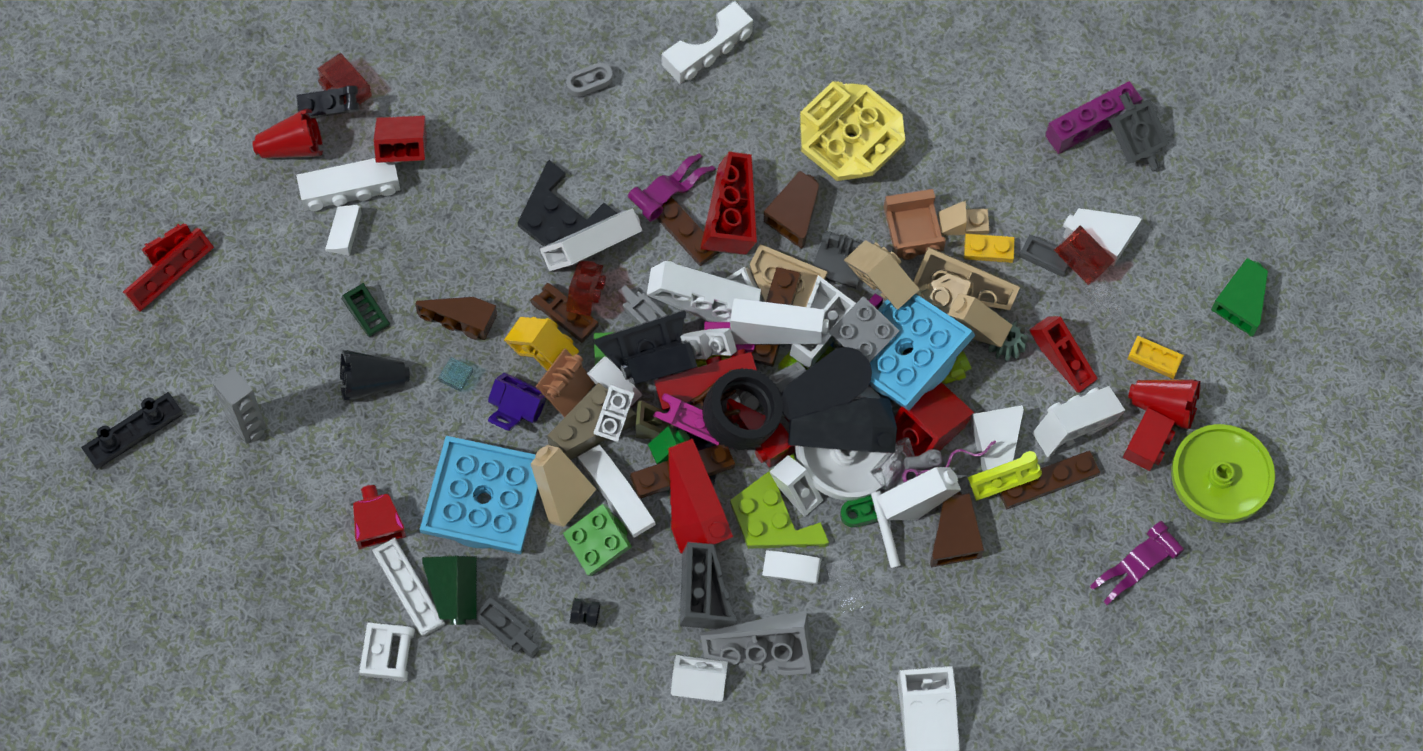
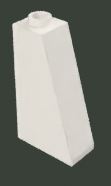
(591, 240)
(776, 323)

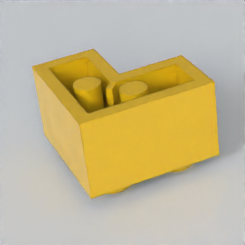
(539, 340)

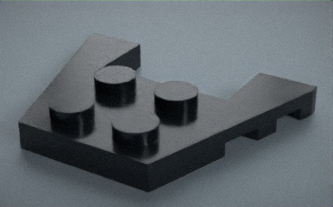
(550, 218)

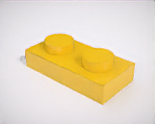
(989, 248)

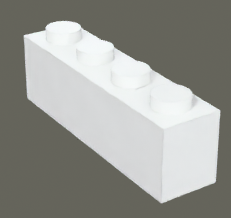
(347, 183)

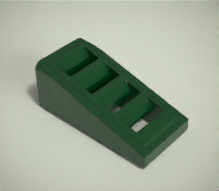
(353, 294)

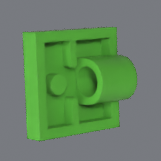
(597, 539)

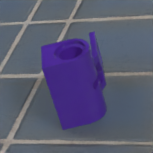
(514, 401)

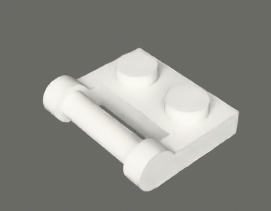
(378, 649)

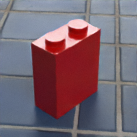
(400, 139)

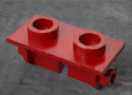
(160, 247)

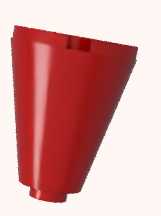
(290, 138)
(1168, 397)

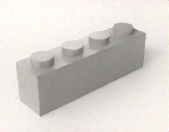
(240, 406)

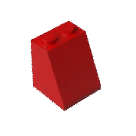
(933, 420)

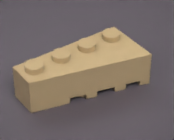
(986, 287)

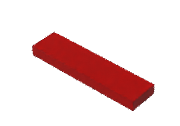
(168, 269)

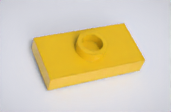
(1155, 357)

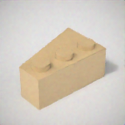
(882, 271)

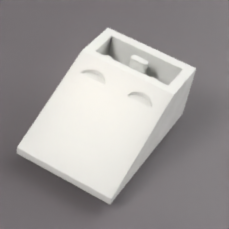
(928, 709)

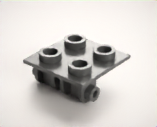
(831, 258)

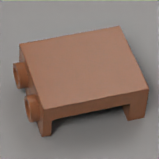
(913, 223)

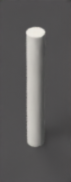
(886, 532)

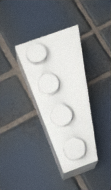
(697, 291)

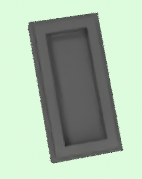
(1043, 255)

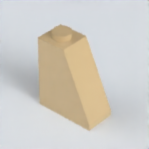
(983, 321)
(560, 485)

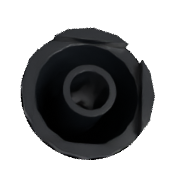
(370, 374)

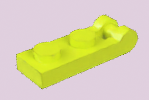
(1005, 476)

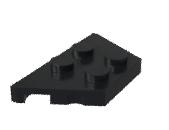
(641, 337)

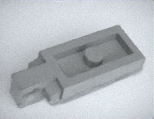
(639, 306)

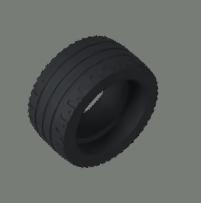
(759, 386)

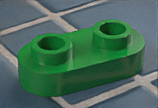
(864, 510)

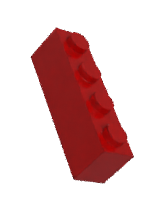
(696, 380)

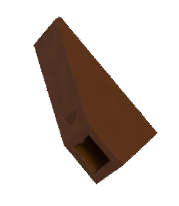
(464, 314)

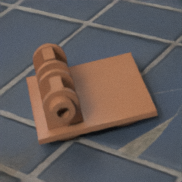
(565, 382)

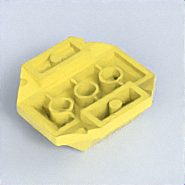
(852, 110)

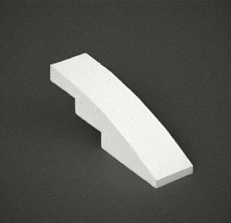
(616, 491)

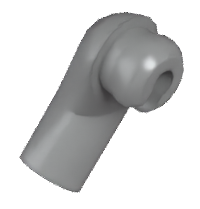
(926, 460)

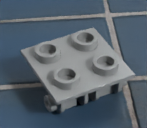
(864, 329)

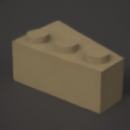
(576, 430)

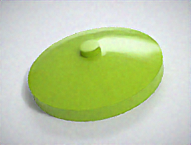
(1223, 473)

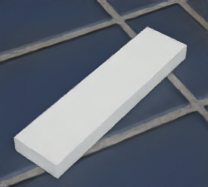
(408, 587)

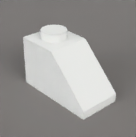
(796, 485)

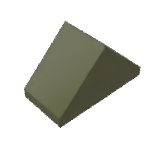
(646, 424)

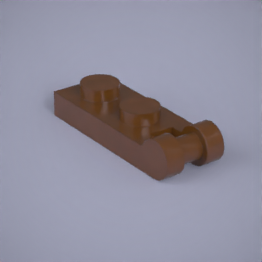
(576, 324)

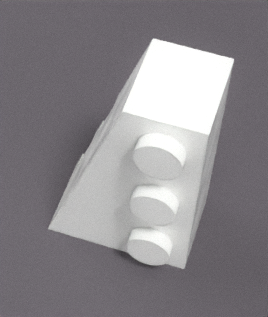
(836, 306)
(1077, 418)

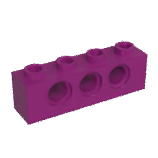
(1089, 118)

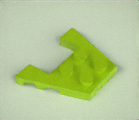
(766, 519)

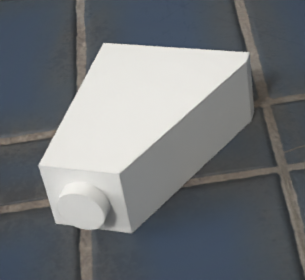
(1108, 229)
(997, 425)
(919, 494)

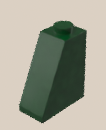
(453, 586)

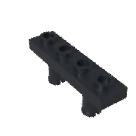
(132, 430)

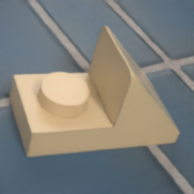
(962, 221)

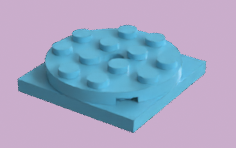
(935, 345)
(464, 474)

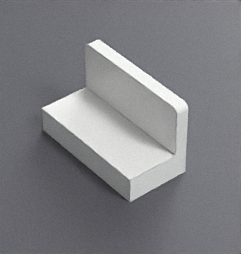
(699, 678)

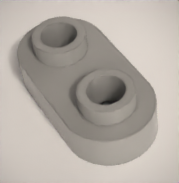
(588, 79)

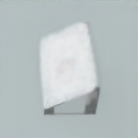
(892, 464)

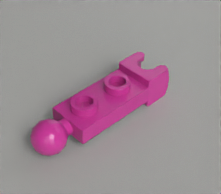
(685, 417)

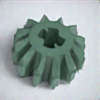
(1014, 345)

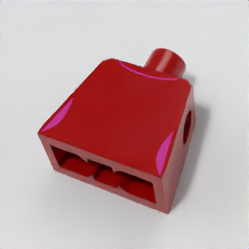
(376, 519)

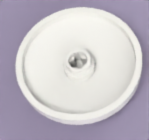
(841, 472)

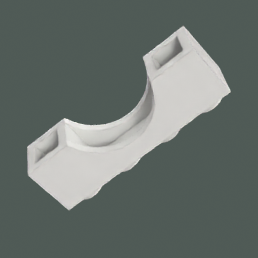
(686, 59)

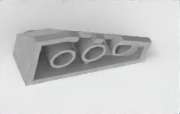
(770, 642)

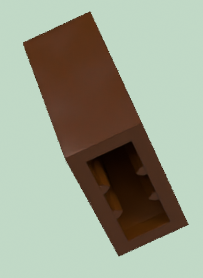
(793, 209)
(956, 533)

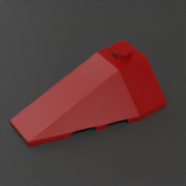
(693, 501)

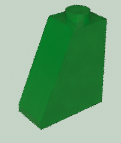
(1243, 297)

